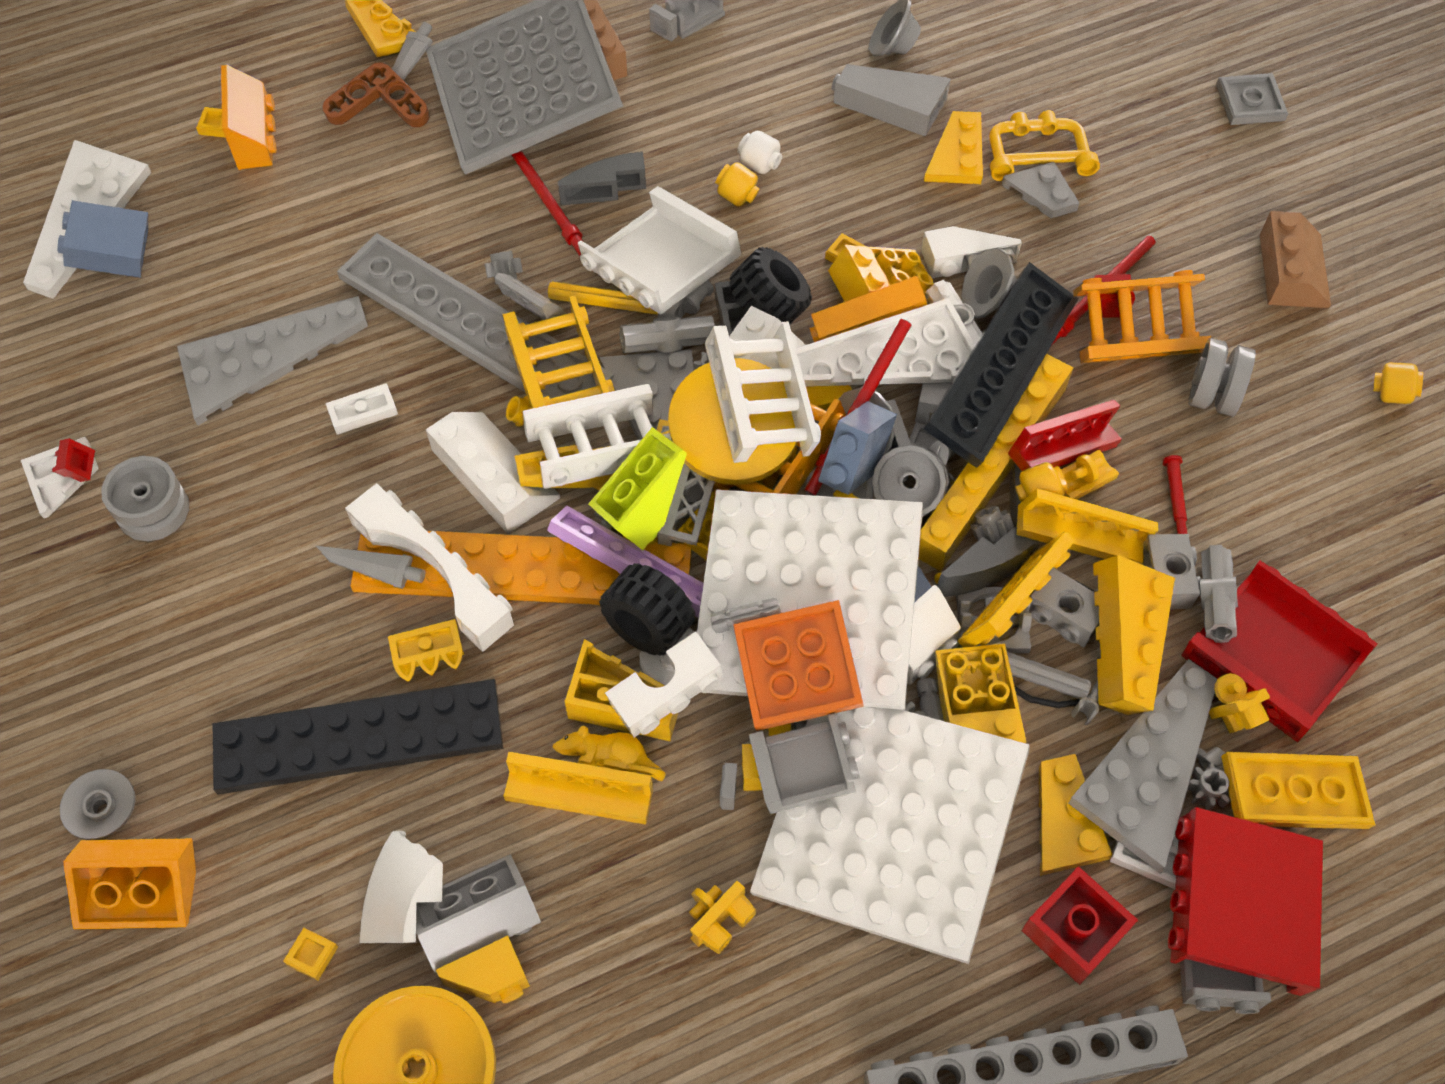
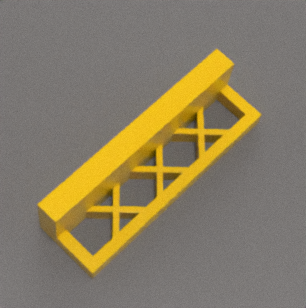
(1085, 526)
(578, 788)

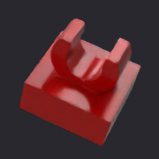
(74, 460)

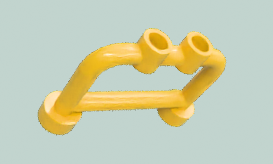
(1002, 164)

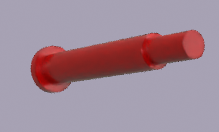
(1176, 492)

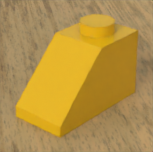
(487, 973)

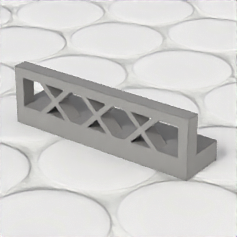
(668, 531)

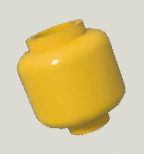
(737, 184)
(1399, 383)
(1042, 477)

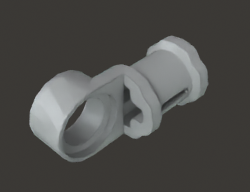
(690, 303)

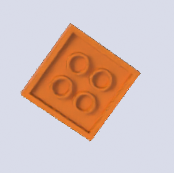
(797, 665)

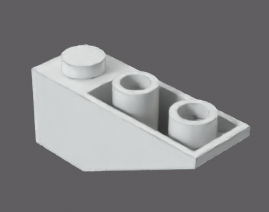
(954, 249)

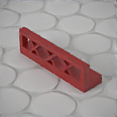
(1067, 437)

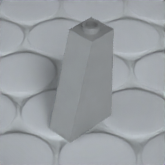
(892, 96)

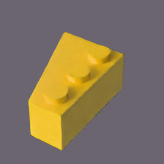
(593, 677)

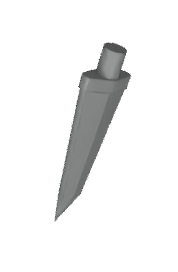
(412, 50)
(380, 566)

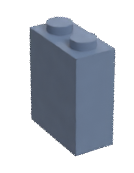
(104, 238)
(857, 447)

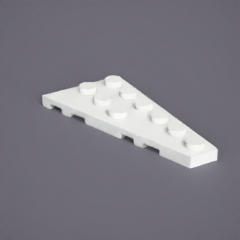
(88, 177)
(929, 353)

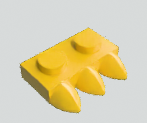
(426, 648)

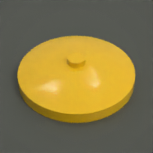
(700, 431)
(416, 1039)

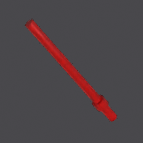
(569, 231)
(1128, 262)
(866, 391)

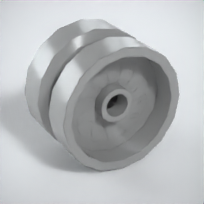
(1226, 379)
(923, 465)
(145, 498)

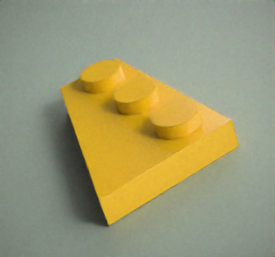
(379, 25)
(959, 151)
(1066, 834)

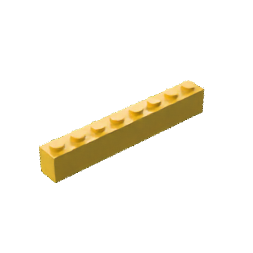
(977, 485)

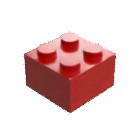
(1079, 925)

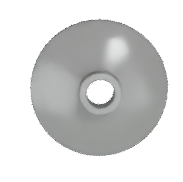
(87, 794)

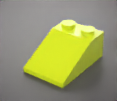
(642, 489)

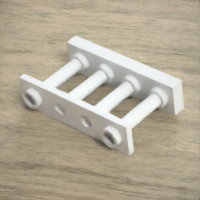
(736, 408)
(584, 414)

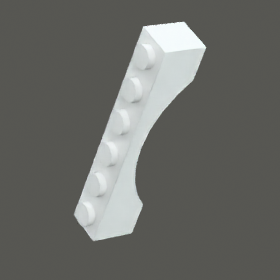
(386, 523)

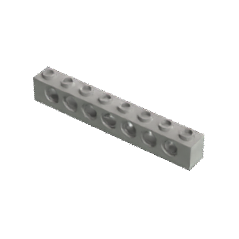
(1158, 1028)

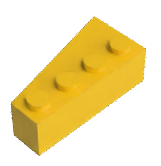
(1131, 632)

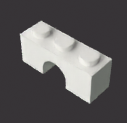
(643, 706)

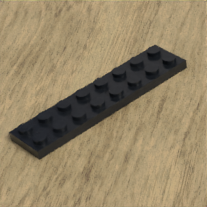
(1001, 365)
(356, 736)

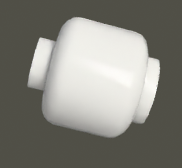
(760, 152)

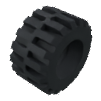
(771, 285)
(647, 609)

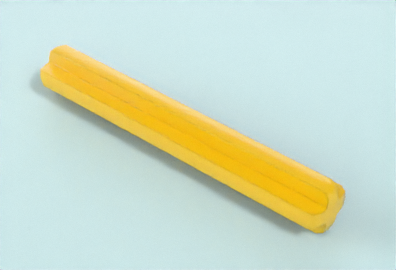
(596, 297)

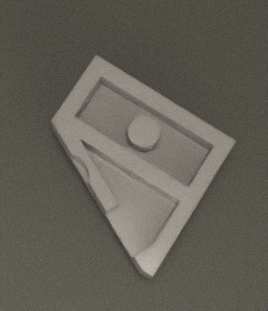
(1044, 188)

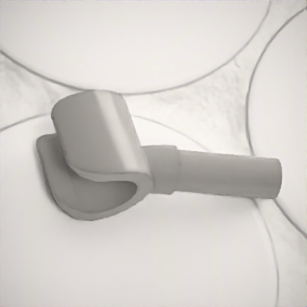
(1088, 705)
(1211, 756)

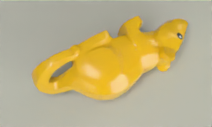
(610, 751)

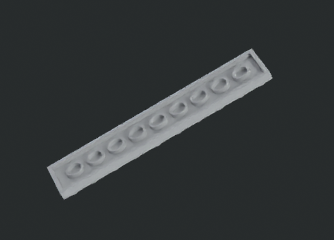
(451, 312)

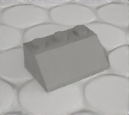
(475, 913)

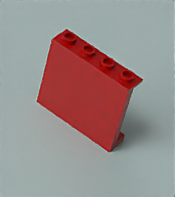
(1288, 647)
(1248, 899)

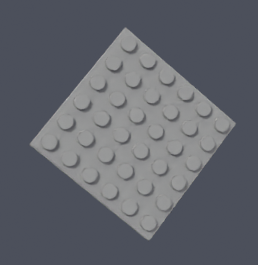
(521, 80)

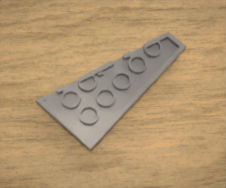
(257, 355)
(664, 374)
(1146, 775)

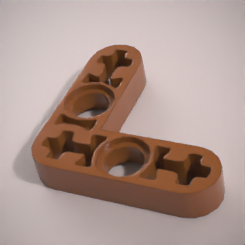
(381, 88)

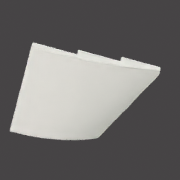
(399, 881)

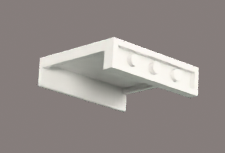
(663, 252)

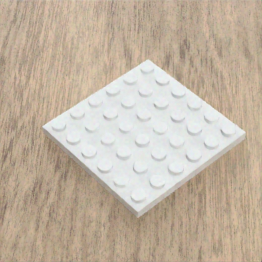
(813, 554)
(913, 841)

